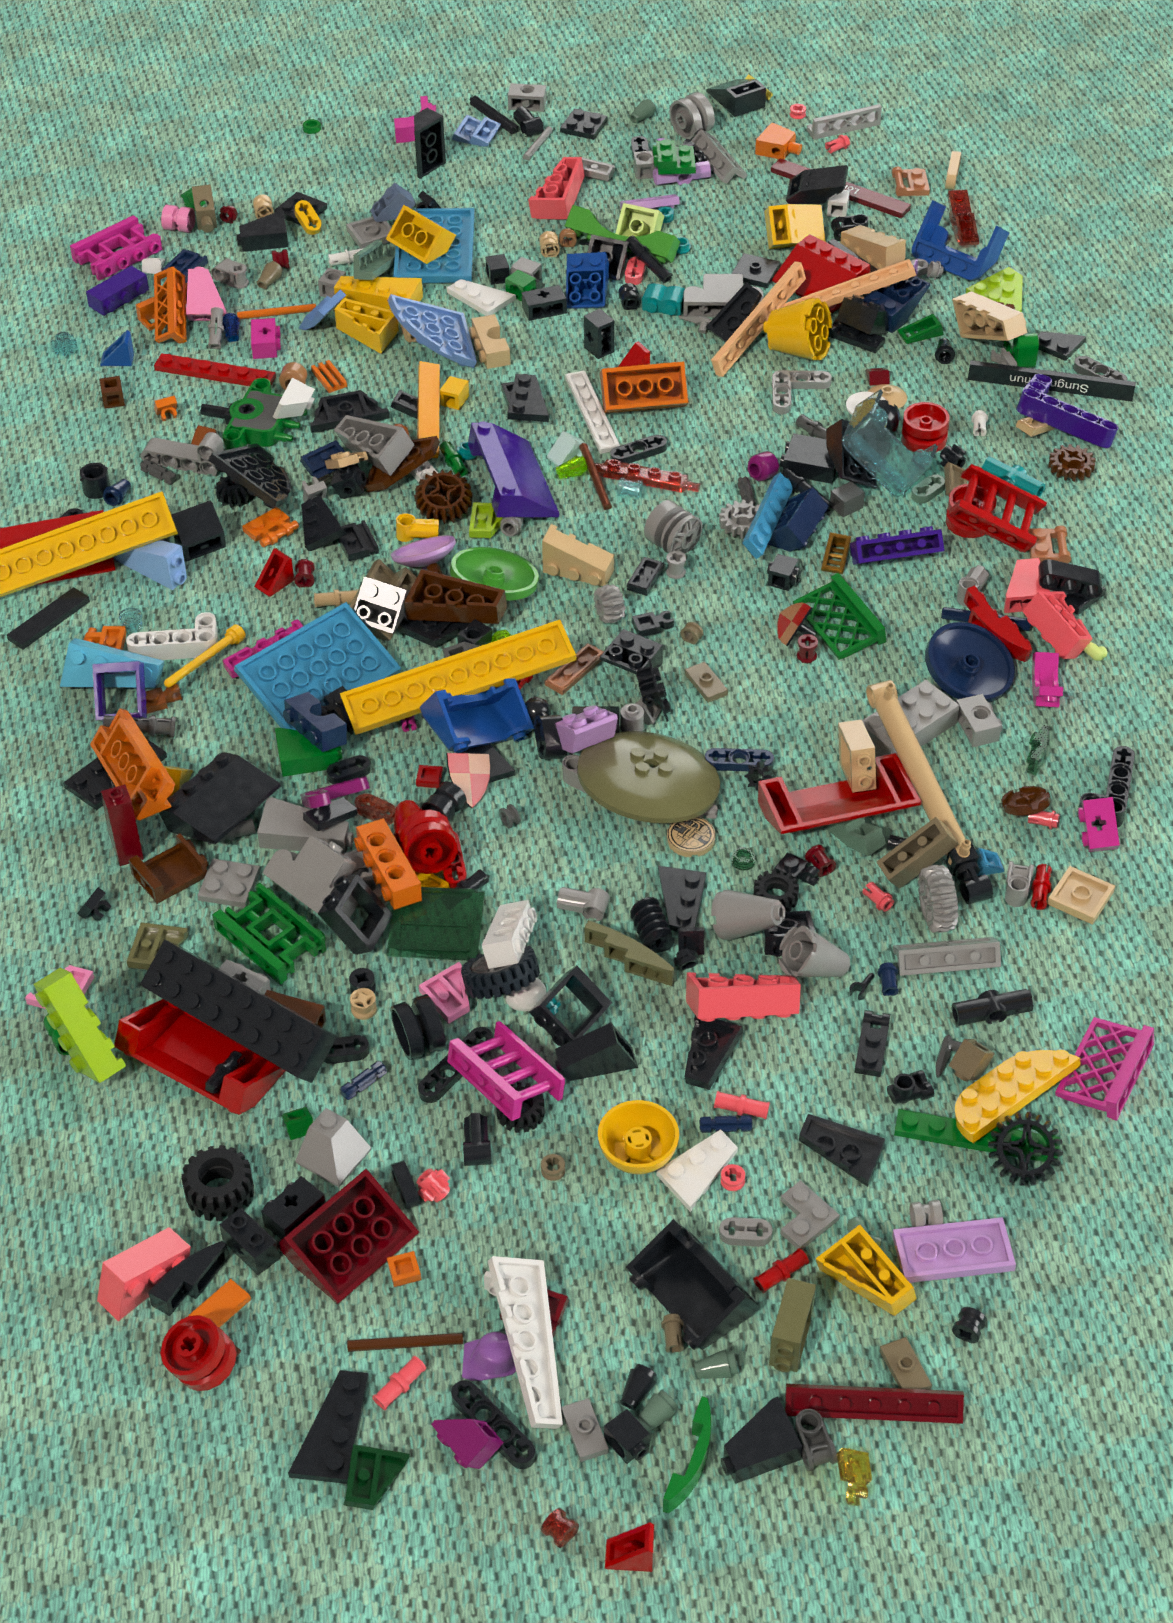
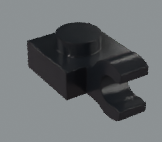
(798, 868)

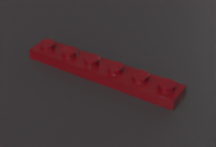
(876, 1403)

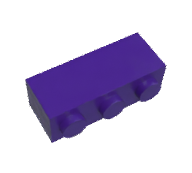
(117, 290)

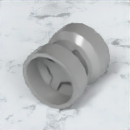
(926, 1214)

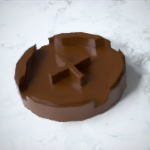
(1026, 801)

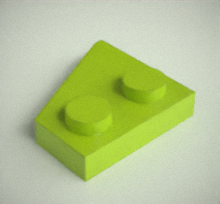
(483, 521)

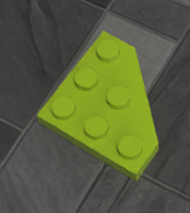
(1001, 287)

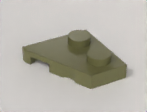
(149, 940)

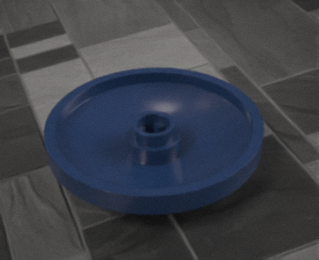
(969, 661)

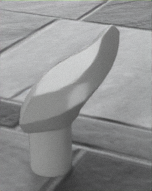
(699, 320)

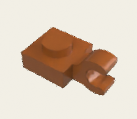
(158, 699)

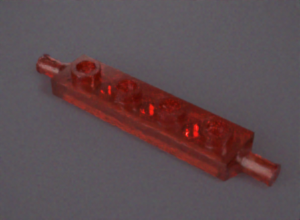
(650, 476)

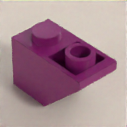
(469, 1439)

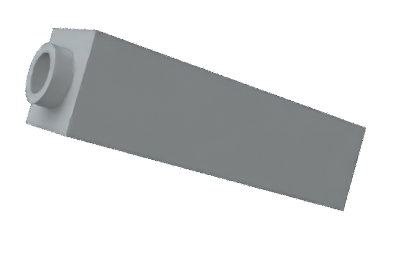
(284, 828)

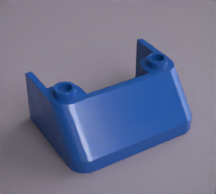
(931, 246)

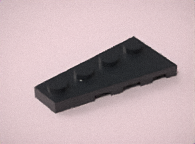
(334, 1431)

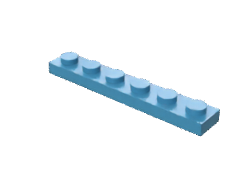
(768, 515)

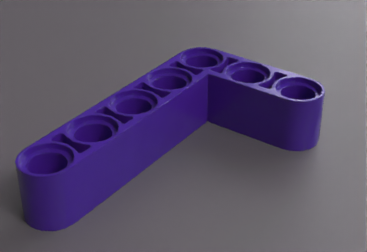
(1063, 416)

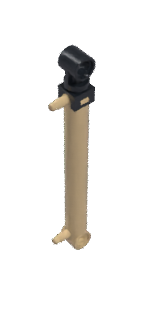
(963, 858)

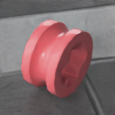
(797, 111)
(725, 1177)

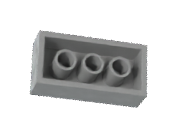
(927, 711)

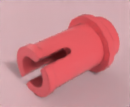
(837, 144)
(1045, 818)
(883, 900)

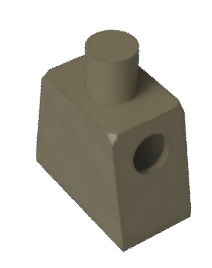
(204, 215)

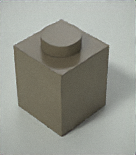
(971, 1060)

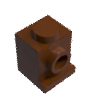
(112, 392)

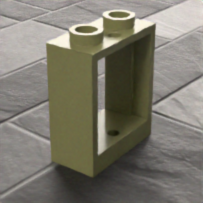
(792, 1325)

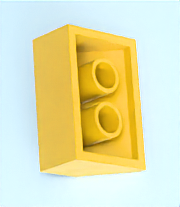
(419, 235)

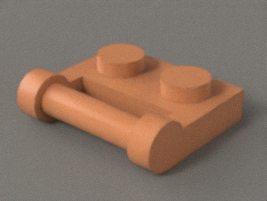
(916, 181)
(1043, 545)

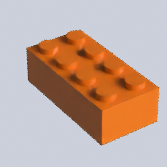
(644, 387)

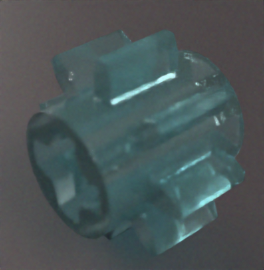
(64, 344)

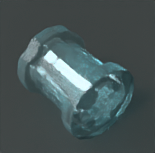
(625, 488)

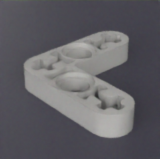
(790, 378)

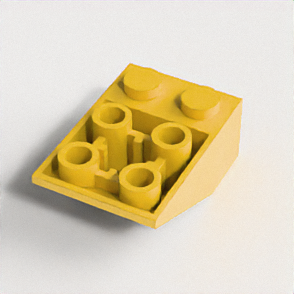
(791, 223)

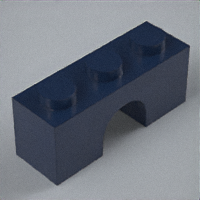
(305, 716)

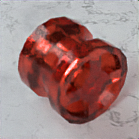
(559, 1527)

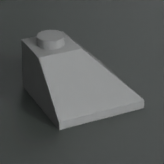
(332, 1148)

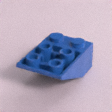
(587, 280)

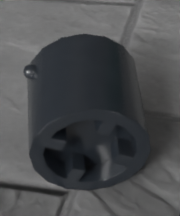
(94, 480)

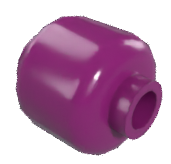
(763, 466)

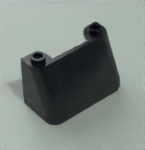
(691, 1285)

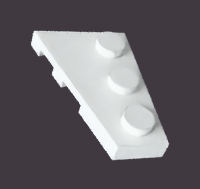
(480, 297)
(695, 1170)

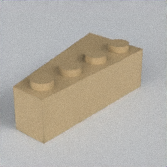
(873, 246)
(987, 319)

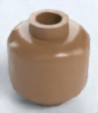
(290, 371)

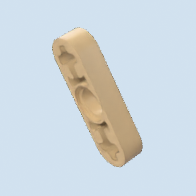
(953, 170)

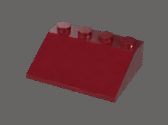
(348, 1237)

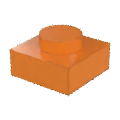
(404, 1269)

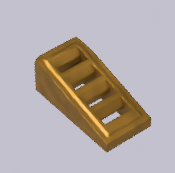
(839, 541)

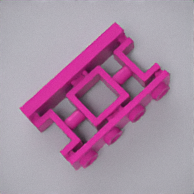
(110, 238)

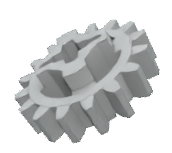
(741, 517)

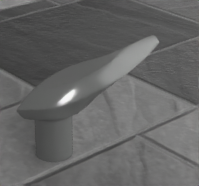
(944, 1053)

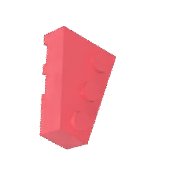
(1057, 623)
(135, 1271)

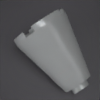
(744, 914)
(811, 955)

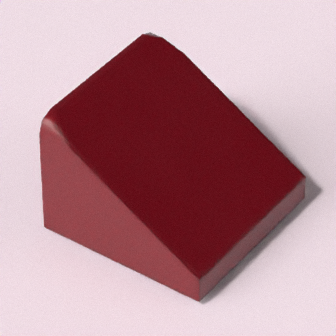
(877, 376)

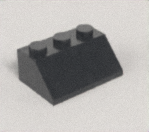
(429, 141)

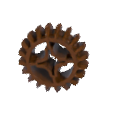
(444, 485)

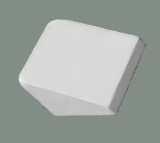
(152, 265)

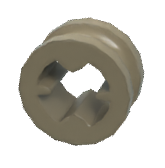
(691, 633)
(555, 1174)

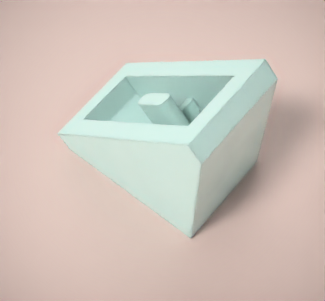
(565, 448)

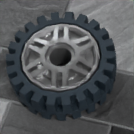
(486, 982)

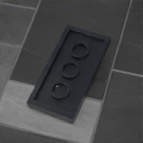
(93, 779)

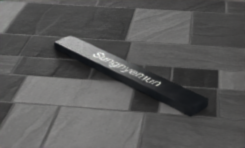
(1061, 381)

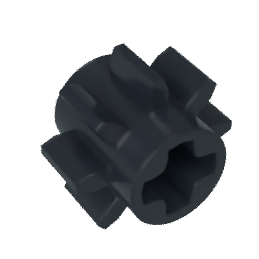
(953, 455)
(752, 775)

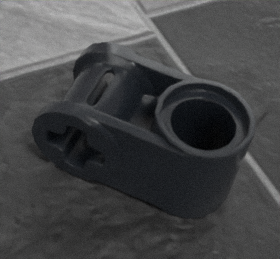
(847, 223)

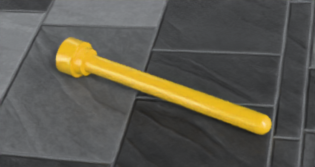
(233, 635)

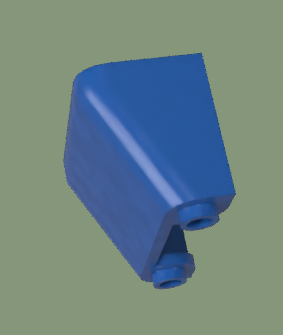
(478, 718)

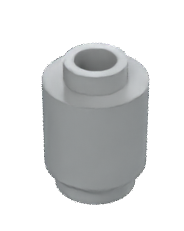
(632, 718)

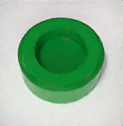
(311, 126)

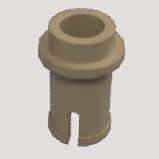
(673, 1335)

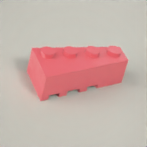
(559, 191)
(742, 996)

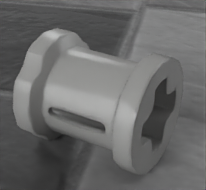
(676, 564)

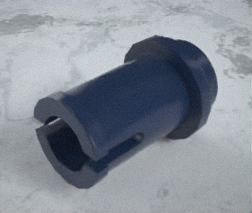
(887, 973)

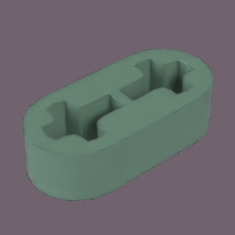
(926, 487)

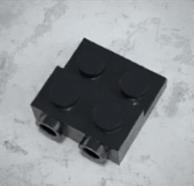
(773, 936)

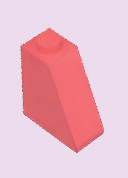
(1023, 585)

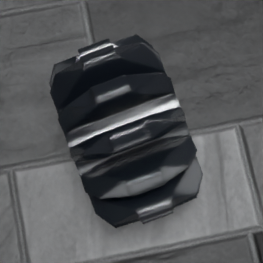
(231, 492)

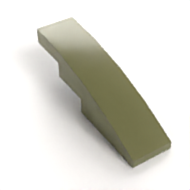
(635, 956)

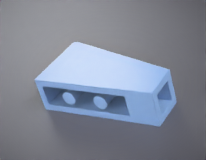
(157, 561)

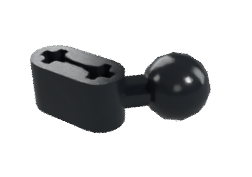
(545, 729)

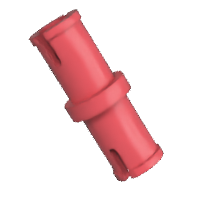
(741, 1105)
(399, 1382)

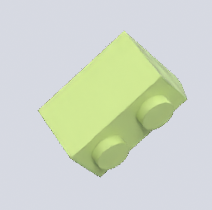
(638, 221)

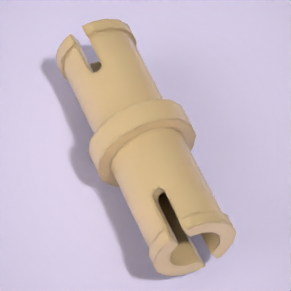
(334, 598)

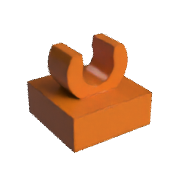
(166, 405)

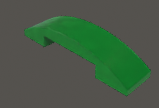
(681, 1486)

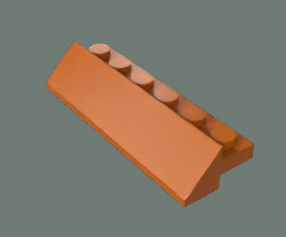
(134, 763)

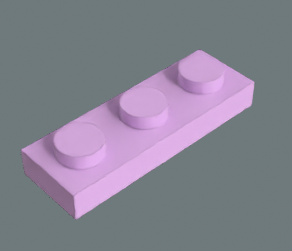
(653, 202)

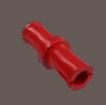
(1041, 886)
(781, 1270)

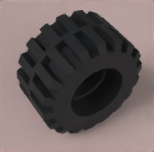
(217, 1200)

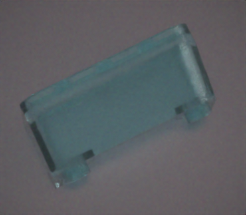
(881, 451)

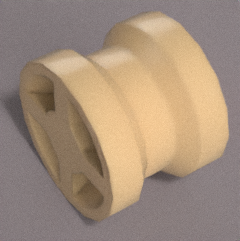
(366, 998)

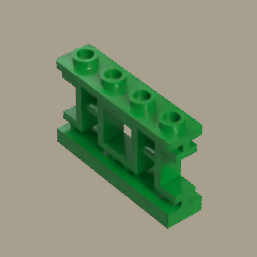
(256, 946)

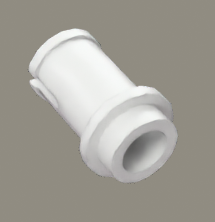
(979, 422)

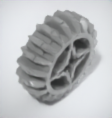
(938, 898)

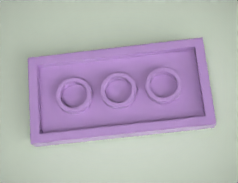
(954, 1250)

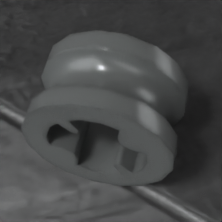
(509, 816)

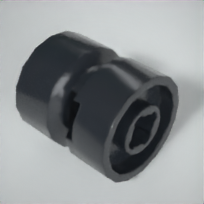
(446, 800)

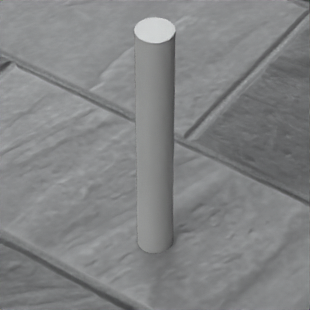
(538, 142)

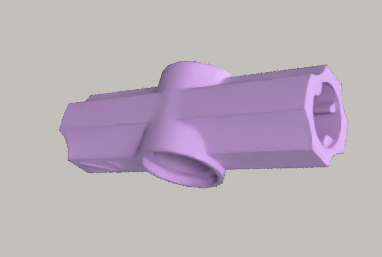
(702, 171)

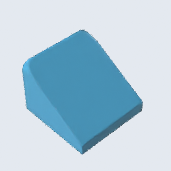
(988, 862)

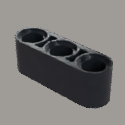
(1070, 578)

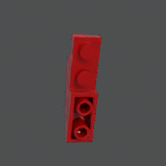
(1002, 627)

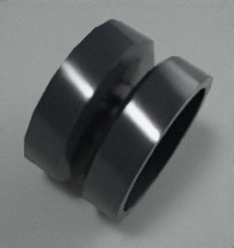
(418, 1026)

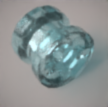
(131, 619)

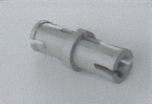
(216, 317)

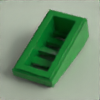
(931, 327)

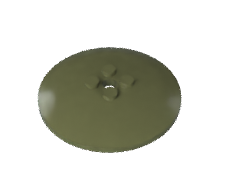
(621, 777)

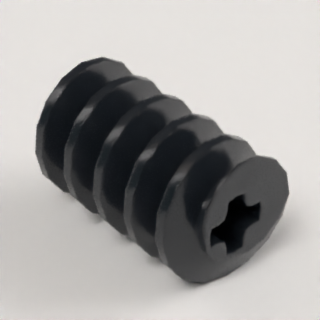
(651, 925)

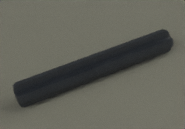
(493, 114)

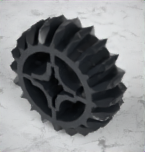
(1011, 1147)

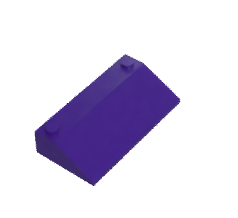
(514, 471)

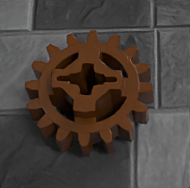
(1071, 462)

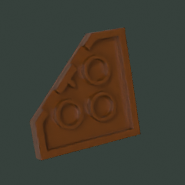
(421, 452)

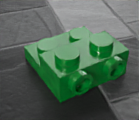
(673, 159)

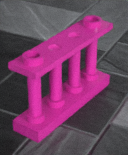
(496, 1087)

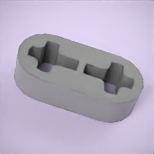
(745, 1231)

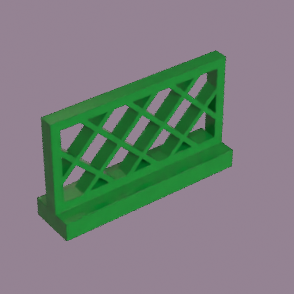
(866, 621)

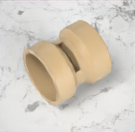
(262, 203)
(547, 240)

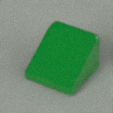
(297, 1122)

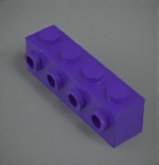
(899, 546)

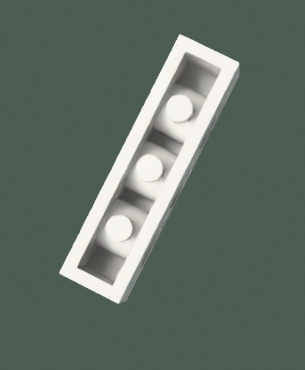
(509, 934)

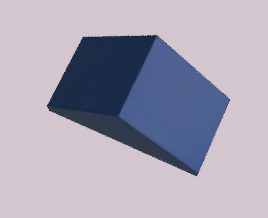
(120, 352)

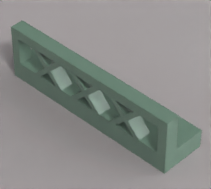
(370, 262)

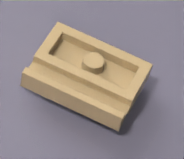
(344, 459)

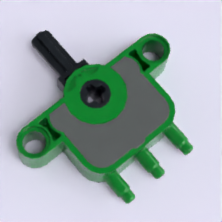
(252, 419)

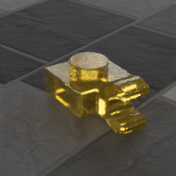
(856, 1470)

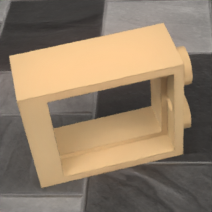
(856, 755)

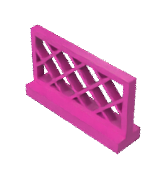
(1128, 1068)

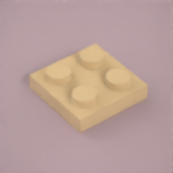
(1081, 895)

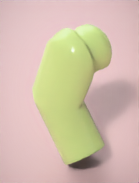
(1095, 652)

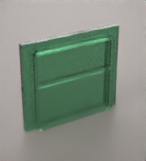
(439, 926)

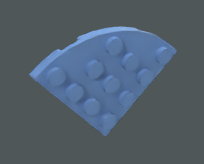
(436, 328)

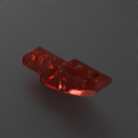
(962, 218)

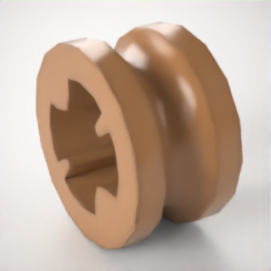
(569, 233)

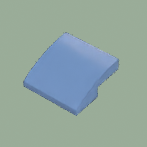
(476, 131)
(321, 310)

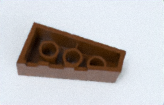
(453, 600)

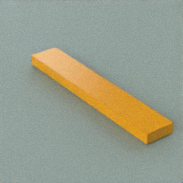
(428, 401)

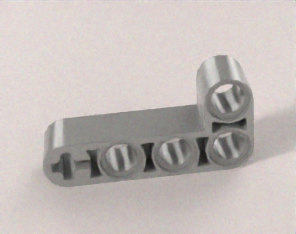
(184, 455)

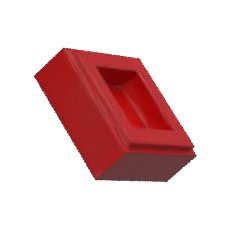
(429, 776)

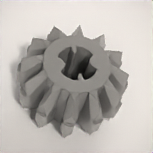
(609, 603)

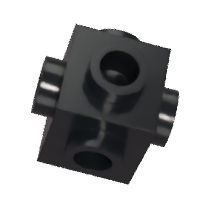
(349, 481)

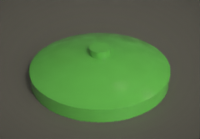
(496, 569)

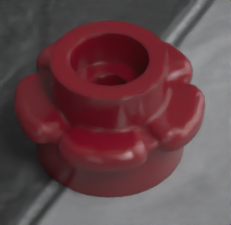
(231, 211)

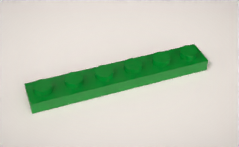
(945, 1131)

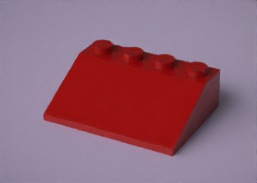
(823, 266)

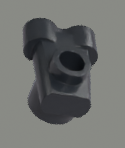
(910, 1087)

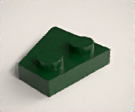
(371, 1475)

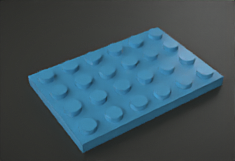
(450, 266)
(316, 660)

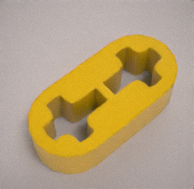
(310, 215)

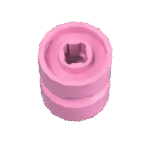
(175, 218)

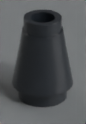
(944, 351)
(637, 1386)

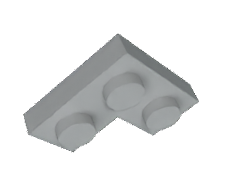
(812, 1217)

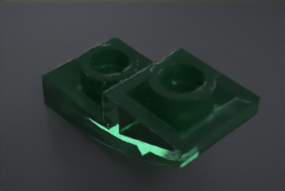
(1038, 750)

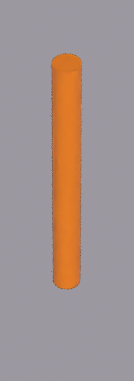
(276, 311)

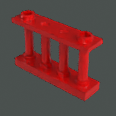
(989, 524)

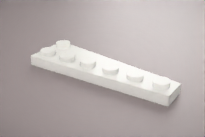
(527, 1322)

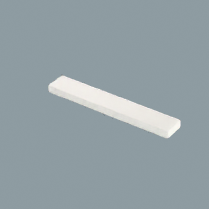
(592, 411)

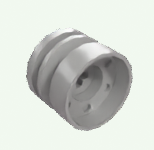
(672, 527)

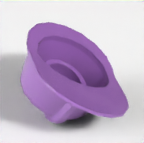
(488, 1358)

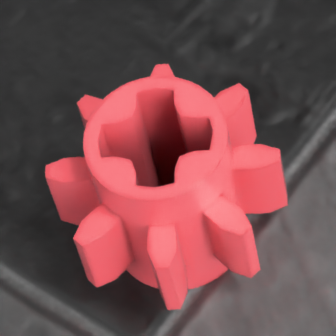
(433, 1185)

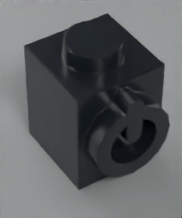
(784, 572)

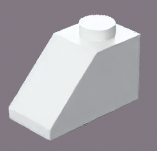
(294, 400)

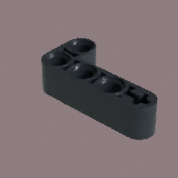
(1118, 783)

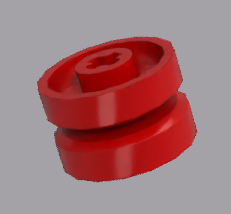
(924, 426)
(958, 527)
(428, 841)
(198, 1353)

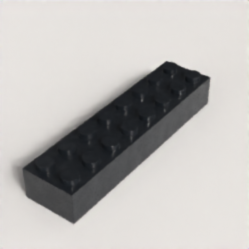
(238, 1011)

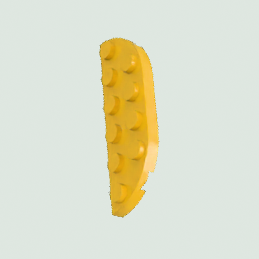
(1010, 1089)

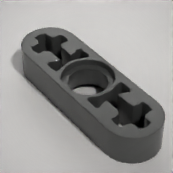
(1088, 366)

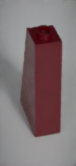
(121, 824)

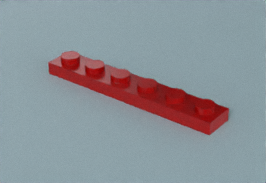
(211, 370)

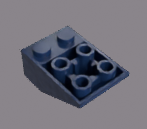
(899, 300)

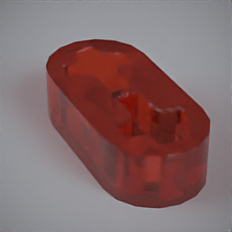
(376, 807)

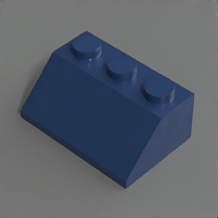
(798, 520)

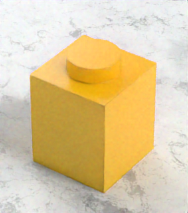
(454, 393)

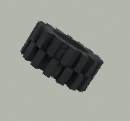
(781, 882)
(527, 1119)

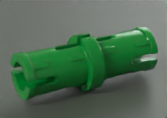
(453, 458)

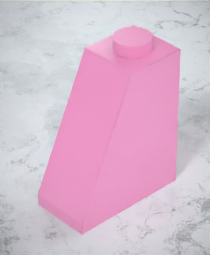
(201, 295)

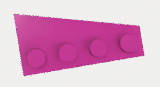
(230, 662)

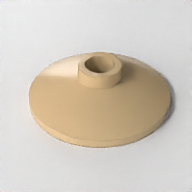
(892, 394)

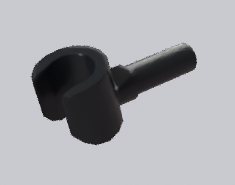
(857, 986)

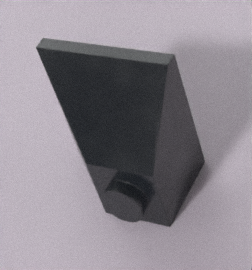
(615, 252)

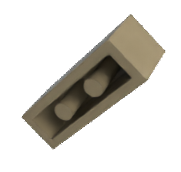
(917, 852)

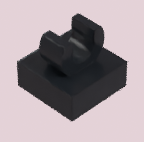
(427, 201)
(92, 905)
(691, 938)

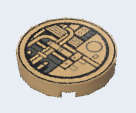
(691, 837)

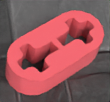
(632, 270)

